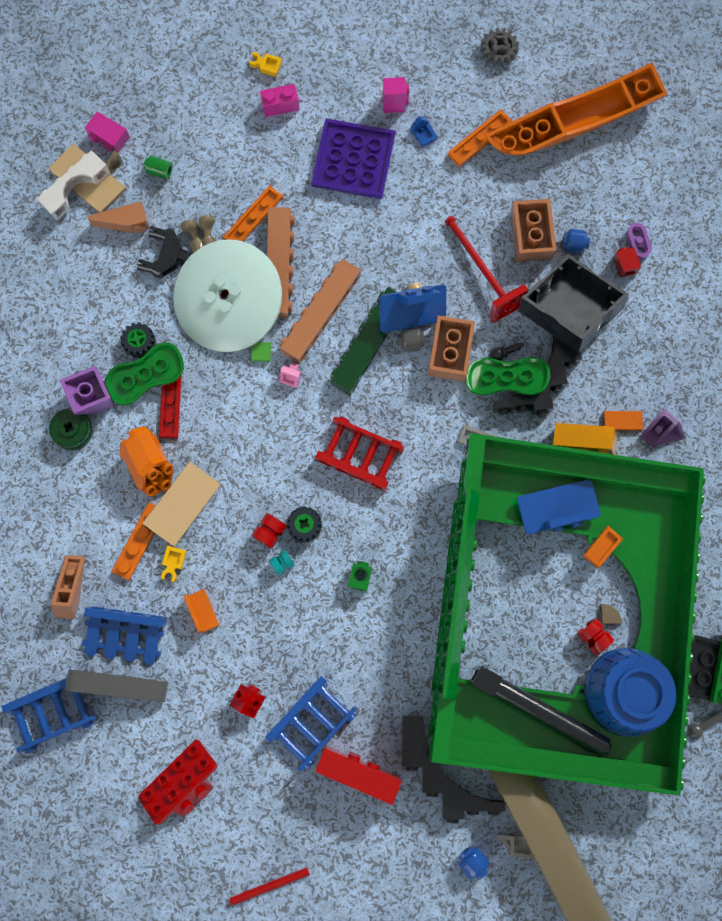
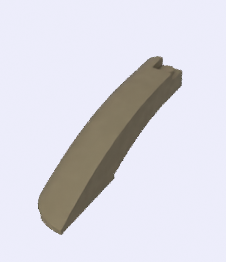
(550, 847)

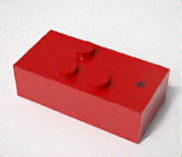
(359, 774)

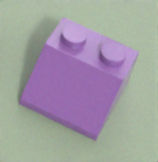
(86, 392)

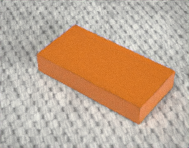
(623, 420)
(602, 547)

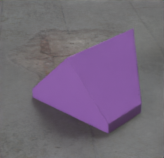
(663, 429)

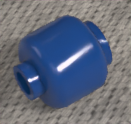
(575, 241)
(473, 863)

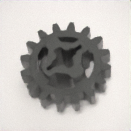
(500, 45)

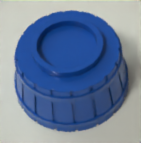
(629, 692)

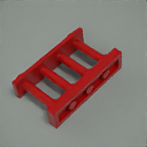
(344, 464)

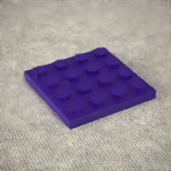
(353, 158)

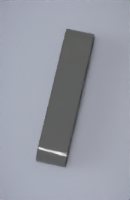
(116, 685)

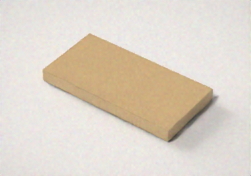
(97, 196)
(181, 504)

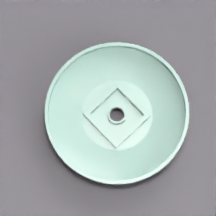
(252, 298)

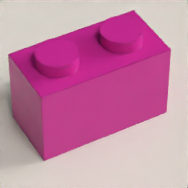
(395, 94)
(279, 100)
(106, 132)

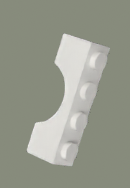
(88, 169)

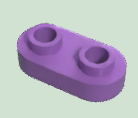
(641, 241)

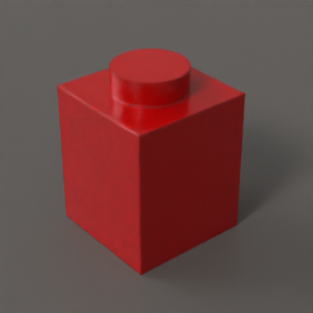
(626, 262)

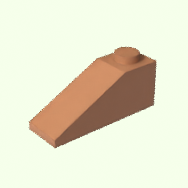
(125, 218)
(68, 588)

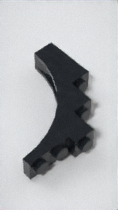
(542, 402)
(434, 781)

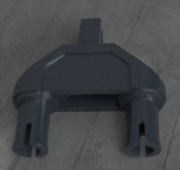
(170, 256)

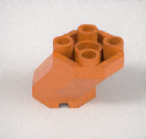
(146, 461)

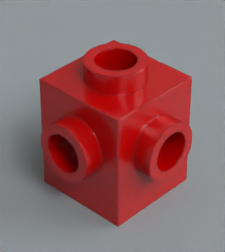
(247, 700)

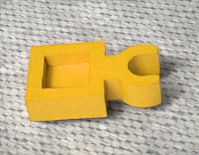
(268, 65)
(173, 559)

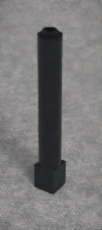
(538, 710)

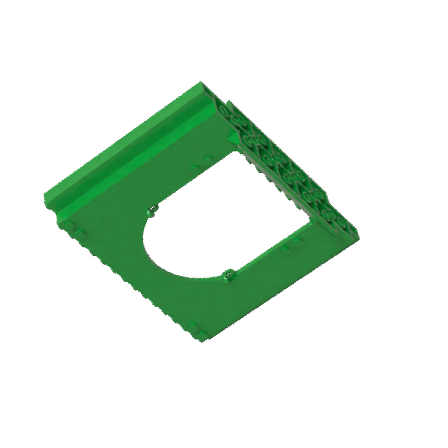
(659, 518)

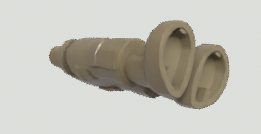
(191, 227)

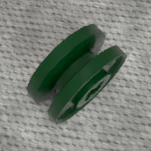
(73, 439)

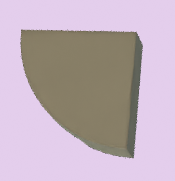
(114, 162)
(609, 615)

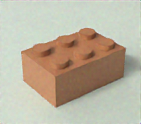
(533, 230)
(451, 348)

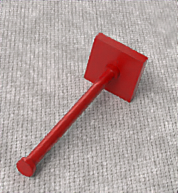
(505, 303)

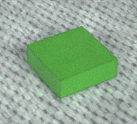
(261, 352)

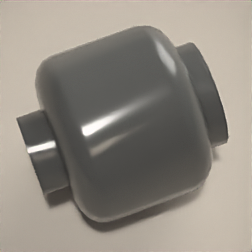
(411, 339)

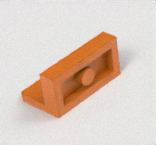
(201, 611)

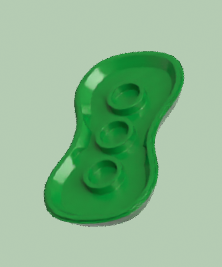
(522, 376)
(129, 380)

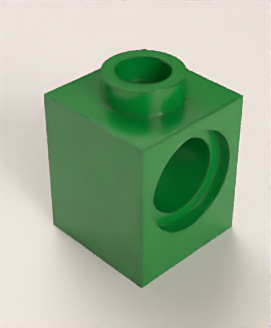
(360, 585)

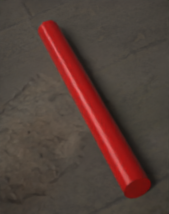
(269, 886)

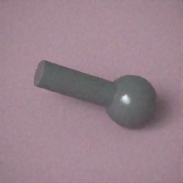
(696, 730)

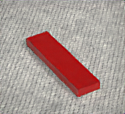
(170, 410)

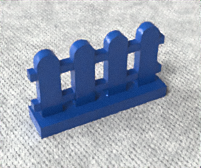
(115, 627)

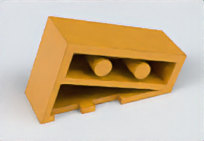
(586, 437)

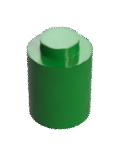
(158, 167)

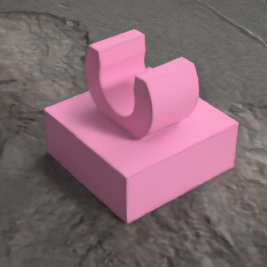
(290, 375)

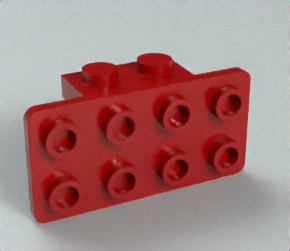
(180, 784)

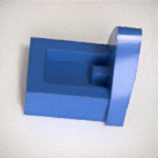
(423, 131)

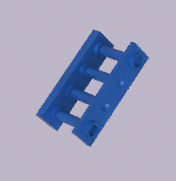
(35, 700)
(293, 719)

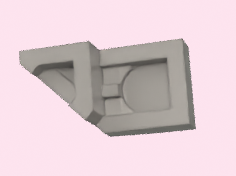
(512, 843)

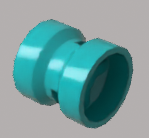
(281, 562)

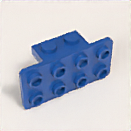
(412, 307)
(558, 507)

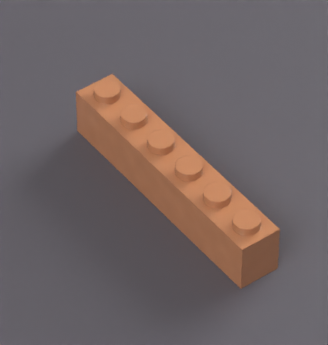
(280, 251)
(320, 312)

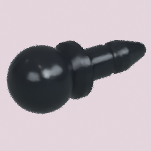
(500, 353)

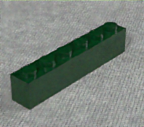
(361, 351)

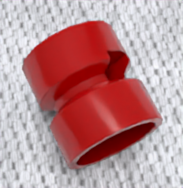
(269, 530)
(595, 636)

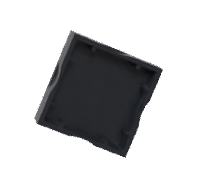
(573, 303)

